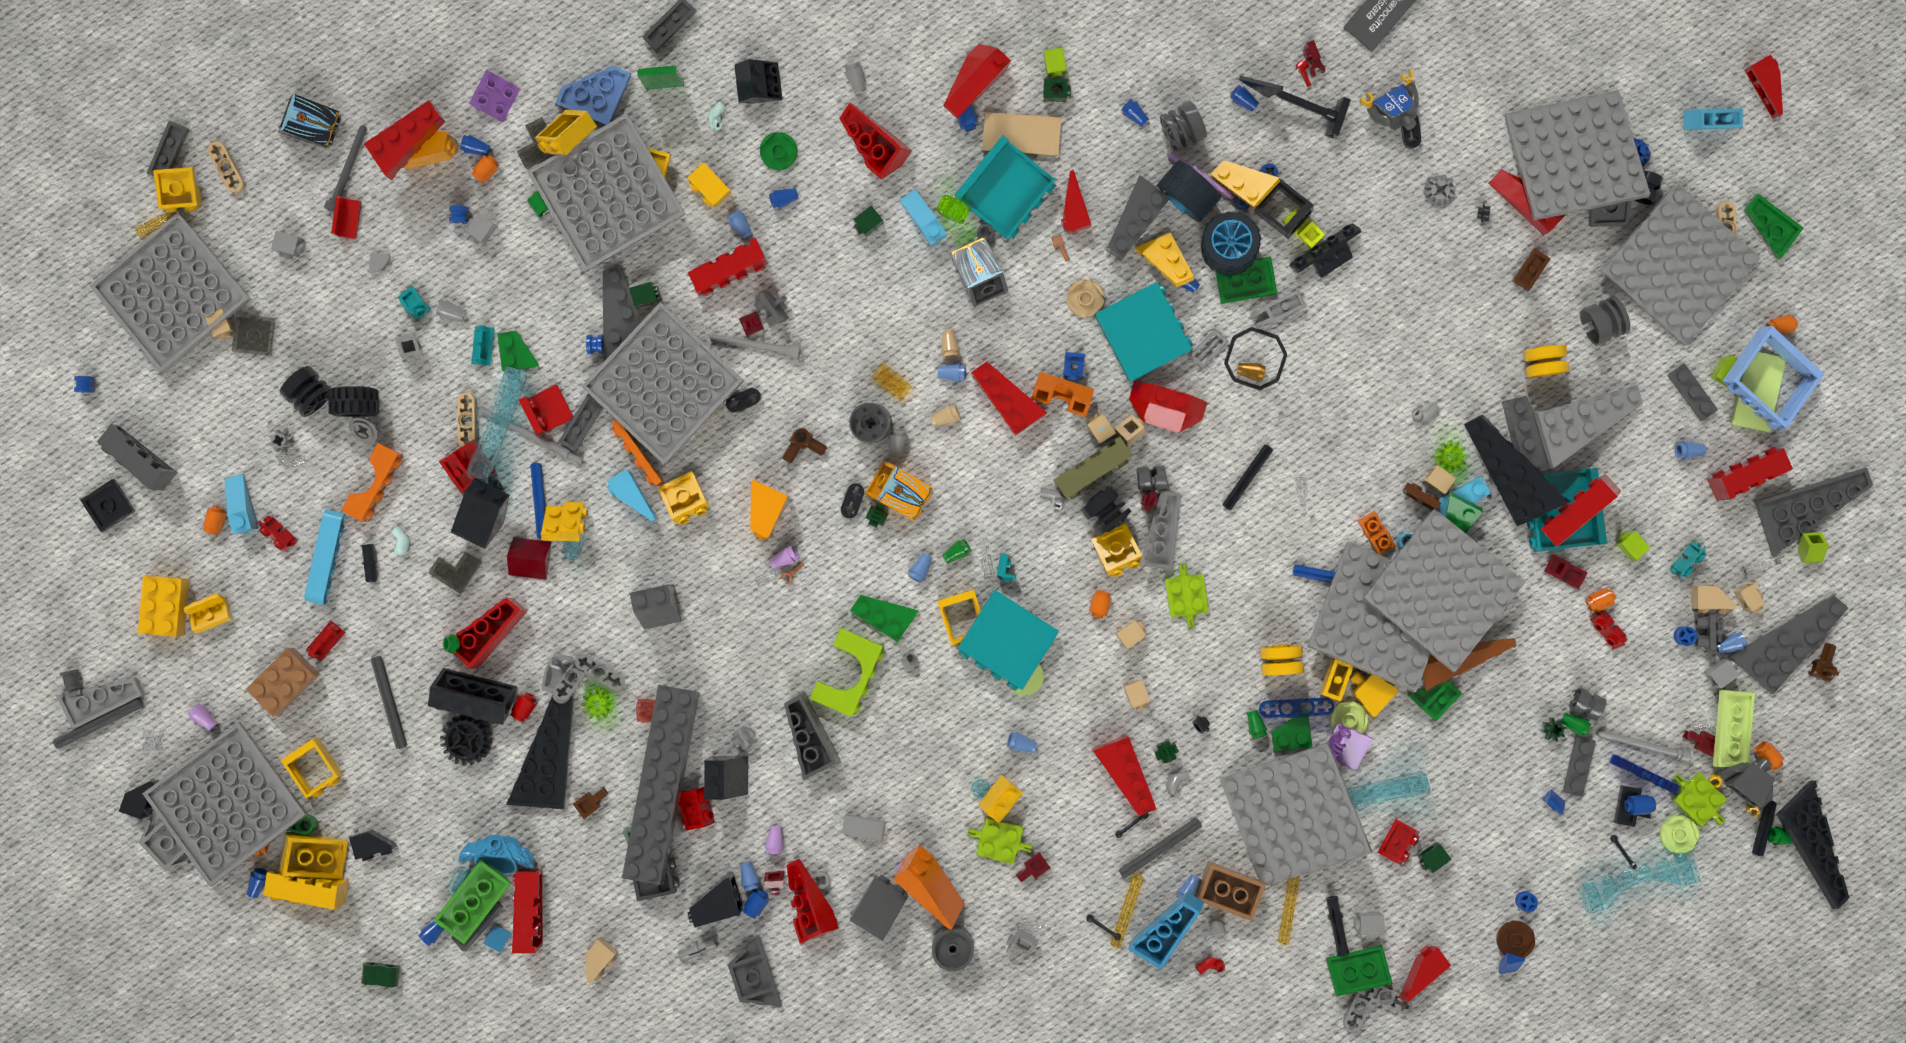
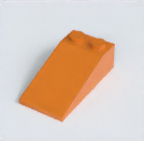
(929, 885)

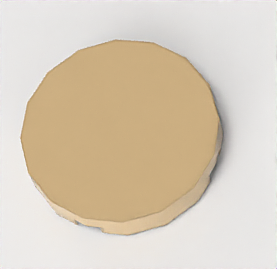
(1085, 304)

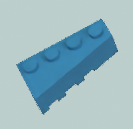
(1166, 931)

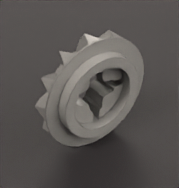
(1439, 199)
(363, 434)

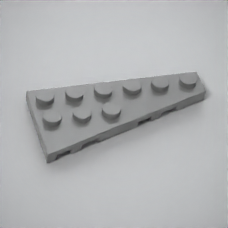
(1578, 423)

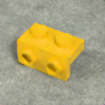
(208, 613)

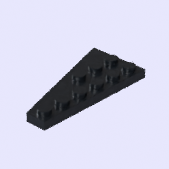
(1516, 478)
(545, 768)
(1814, 842)

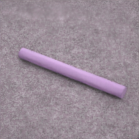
(1223, 191)

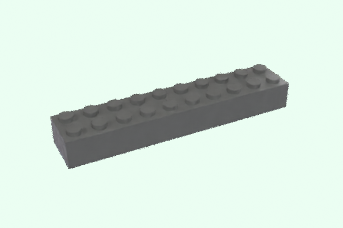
(660, 785)

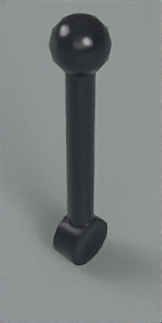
(1118, 834)
(1614, 839)
(1090, 918)

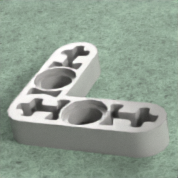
(581, 673)
(1373, 995)

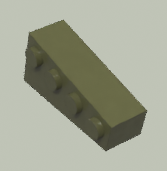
(1092, 468)

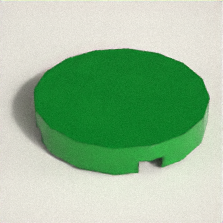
(778, 151)

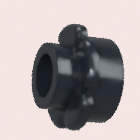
(1484, 213)
(1201, 724)

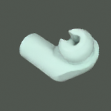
(714, 116)
(402, 541)

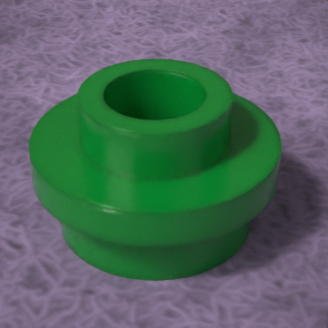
(451, 643)

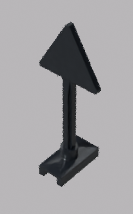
(1335, 116)

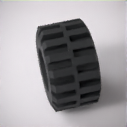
(353, 401)

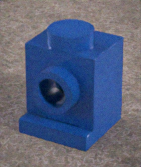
(1077, 358)

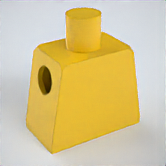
(1372, 692)

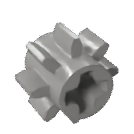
(284, 444)
(743, 737)

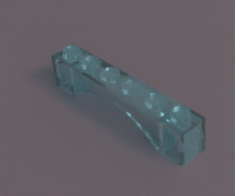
(499, 421)
(1390, 789)
(1602, 894)

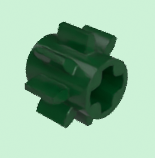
(877, 515)
(1550, 725)
(1166, 751)

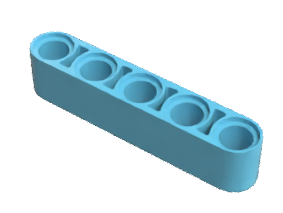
(324, 557)

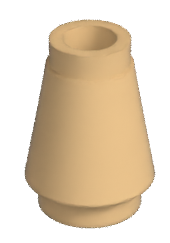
(949, 345)
(946, 416)

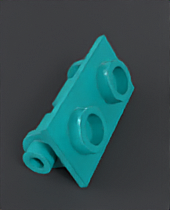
(482, 345)
(1693, 554)

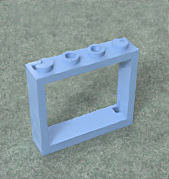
(1794, 357)

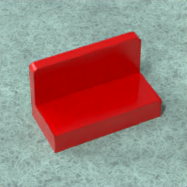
(346, 218)

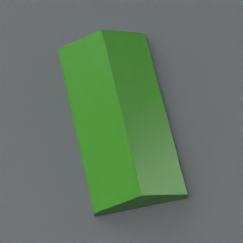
(473, 901)

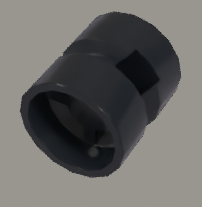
(1654, 183)

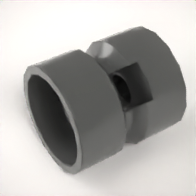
(1151, 478)
(1591, 705)

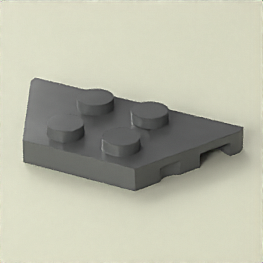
(753, 976)

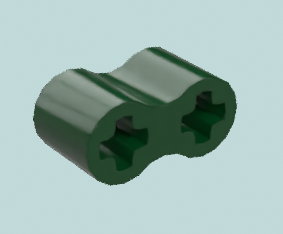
(380, 974)

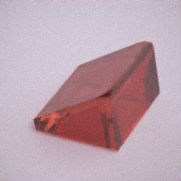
(644, 710)

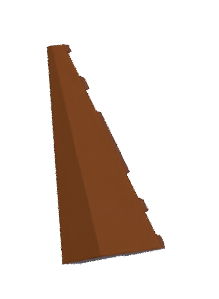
(1438, 673)

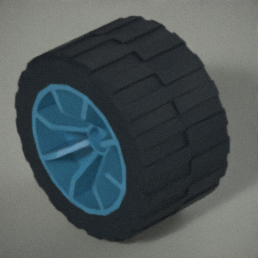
(1189, 191)
(1230, 243)

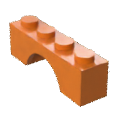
(384, 461)

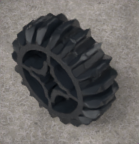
(470, 745)

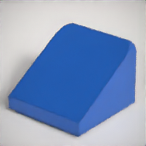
(1554, 801)
(1510, 963)

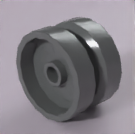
(949, 959)

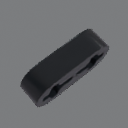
(1416, 133)
(745, 404)
(848, 498)

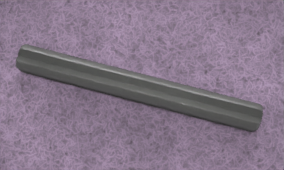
(388, 702)
(98, 723)
(1160, 848)

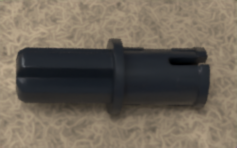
(369, 563)

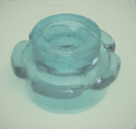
(975, 788)

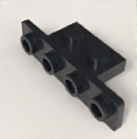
(1328, 254)

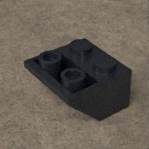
(758, 81)

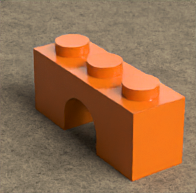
(1076, 395)

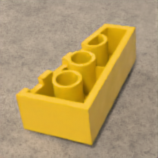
(306, 890)

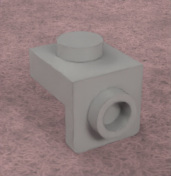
(1022, 941)

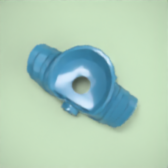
(499, 852)

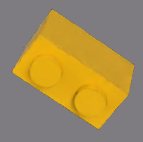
(709, 185)
(1335, 680)
(1000, 798)

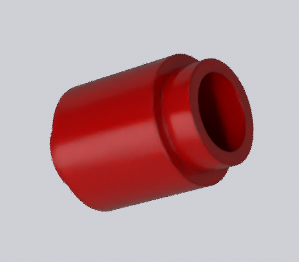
(523, 707)

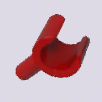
(1302, 65)

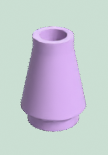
(785, 557)
(202, 716)
(774, 842)

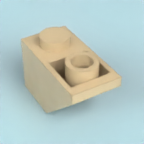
(1709, 598)
(597, 958)

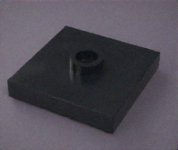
(107, 505)

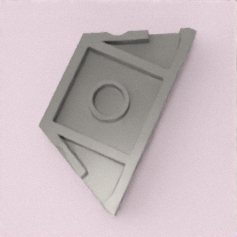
(162, 845)

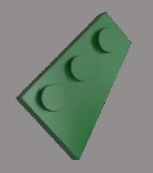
(1773, 225)
(884, 616)

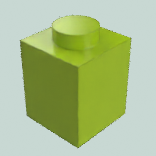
(1055, 63)
(1722, 368)
(1632, 545)
(1812, 547)

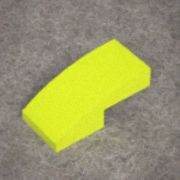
(1307, 232)

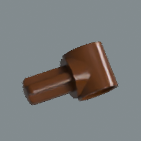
(809, 442)
(1822, 667)

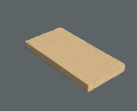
(1026, 132)

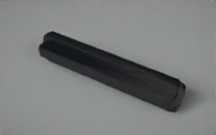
(1764, 829)

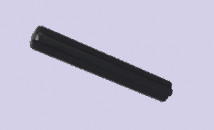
(1247, 477)

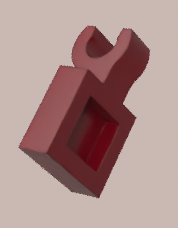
(1312, 54)
(1149, 501)
(1704, 741)
(1034, 866)

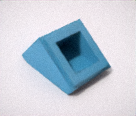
(497, 938)

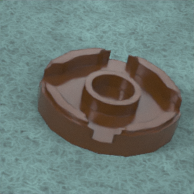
(1509, 936)

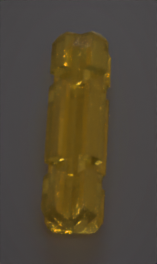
(152, 225)

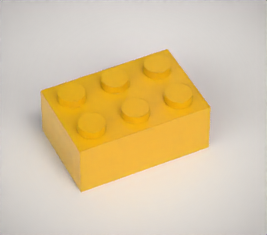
(163, 606)

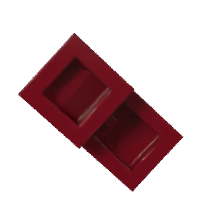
(1565, 571)

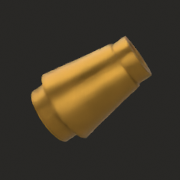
(1252, 370)

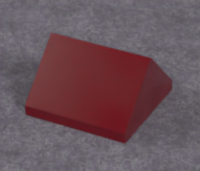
(529, 558)

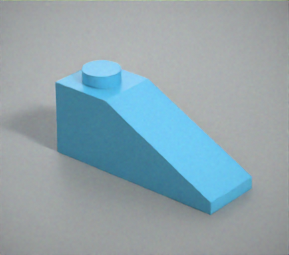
(1712, 119)
(923, 218)
(627, 490)
(1471, 491)
(239, 505)

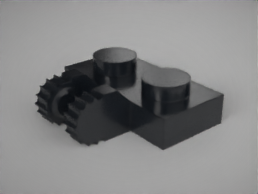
(1622, 816)

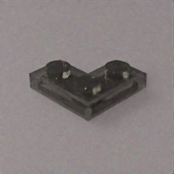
(531, 154)
(456, 576)

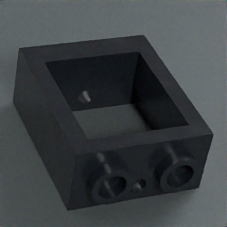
(1297, 220)

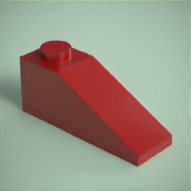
(1767, 82)
(1075, 212)
(1425, 970)

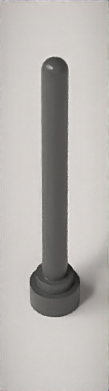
(330, 204)

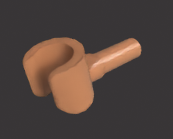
(1058, 242)
(791, 573)

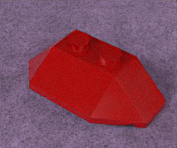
(1166, 407)

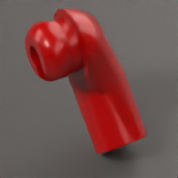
(1211, 963)

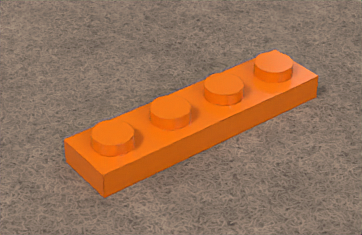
(641, 460)

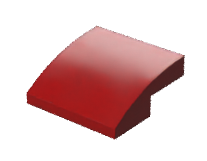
(457, 464)

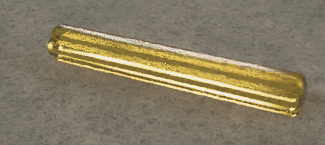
(1127, 909)
(1288, 910)

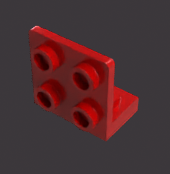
(546, 410)

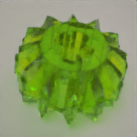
(953, 209)
(1450, 448)
(598, 696)

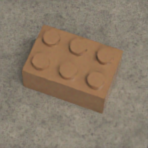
(283, 682)
(1230, 890)

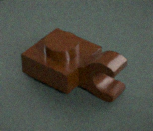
(588, 804)

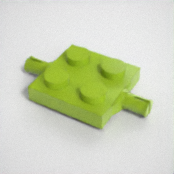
(1186, 595)
(1699, 799)
(999, 840)

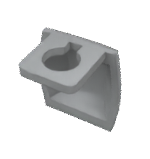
(555, 671)

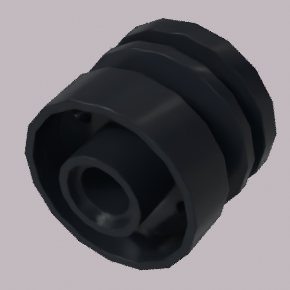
(305, 391)
(1105, 509)

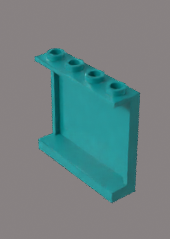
(1005, 188)
(1143, 331)
(1591, 533)
(1007, 640)

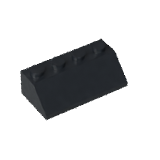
(472, 696)

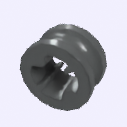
(990, 230)

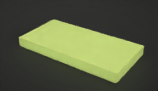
(1764, 380)
(1733, 728)

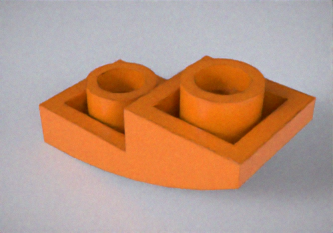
(1376, 533)

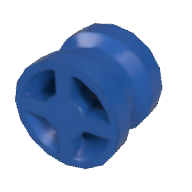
(458, 214)
(594, 344)
(84, 384)
(1689, 635)
(1530, 903)

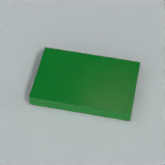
(660, 77)
(1251, 284)
(1359, 971)

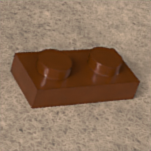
(1531, 269)
(1415, 492)

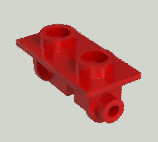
(271, 528)
(1613, 636)
(325, 641)

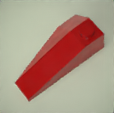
(978, 73)
(878, 146)
(1513, 191)
(814, 913)

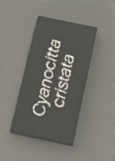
(1375, 20)

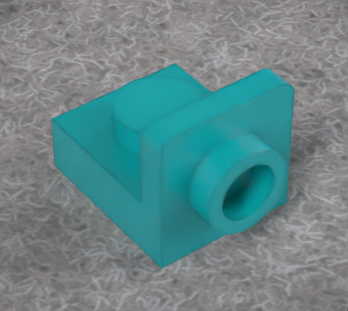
(414, 303)
(1004, 564)

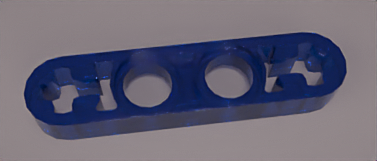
(1296, 708)
(1644, 774)

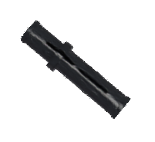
(1336, 916)

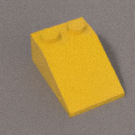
(313, 856)

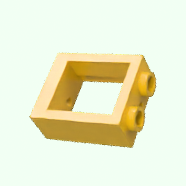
(565, 132)
(952, 600)
(297, 776)

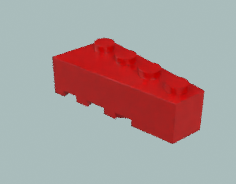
(404, 138)
(728, 267)
(1009, 401)
(1752, 473)
(1581, 509)
(487, 632)
(1123, 767)
(527, 911)

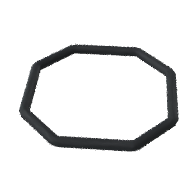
(1230, 350)

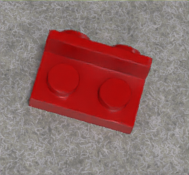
(695, 810)
(1399, 842)

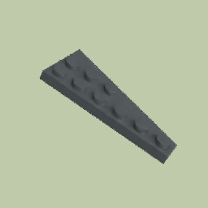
(619, 313)
(1804, 508)
(1782, 650)

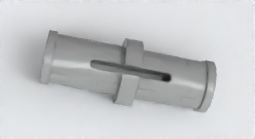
(697, 949)

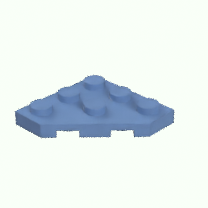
(596, 93)

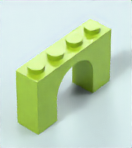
(848, 700)

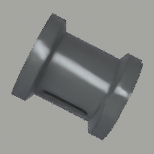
(70, 680)

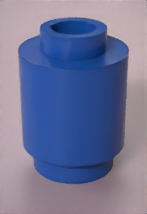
(968, 120)
(1640, 804)
(756, 903)

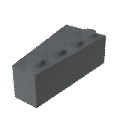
(1140, 211)
(1525, 432)
(136, 458)
(809, 737)

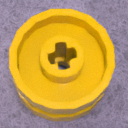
(1546, 361)
(1281, 656)

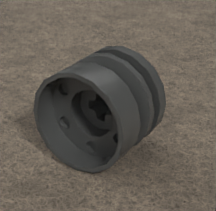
(1179, 128)
(1608, 319)
(862, 430)

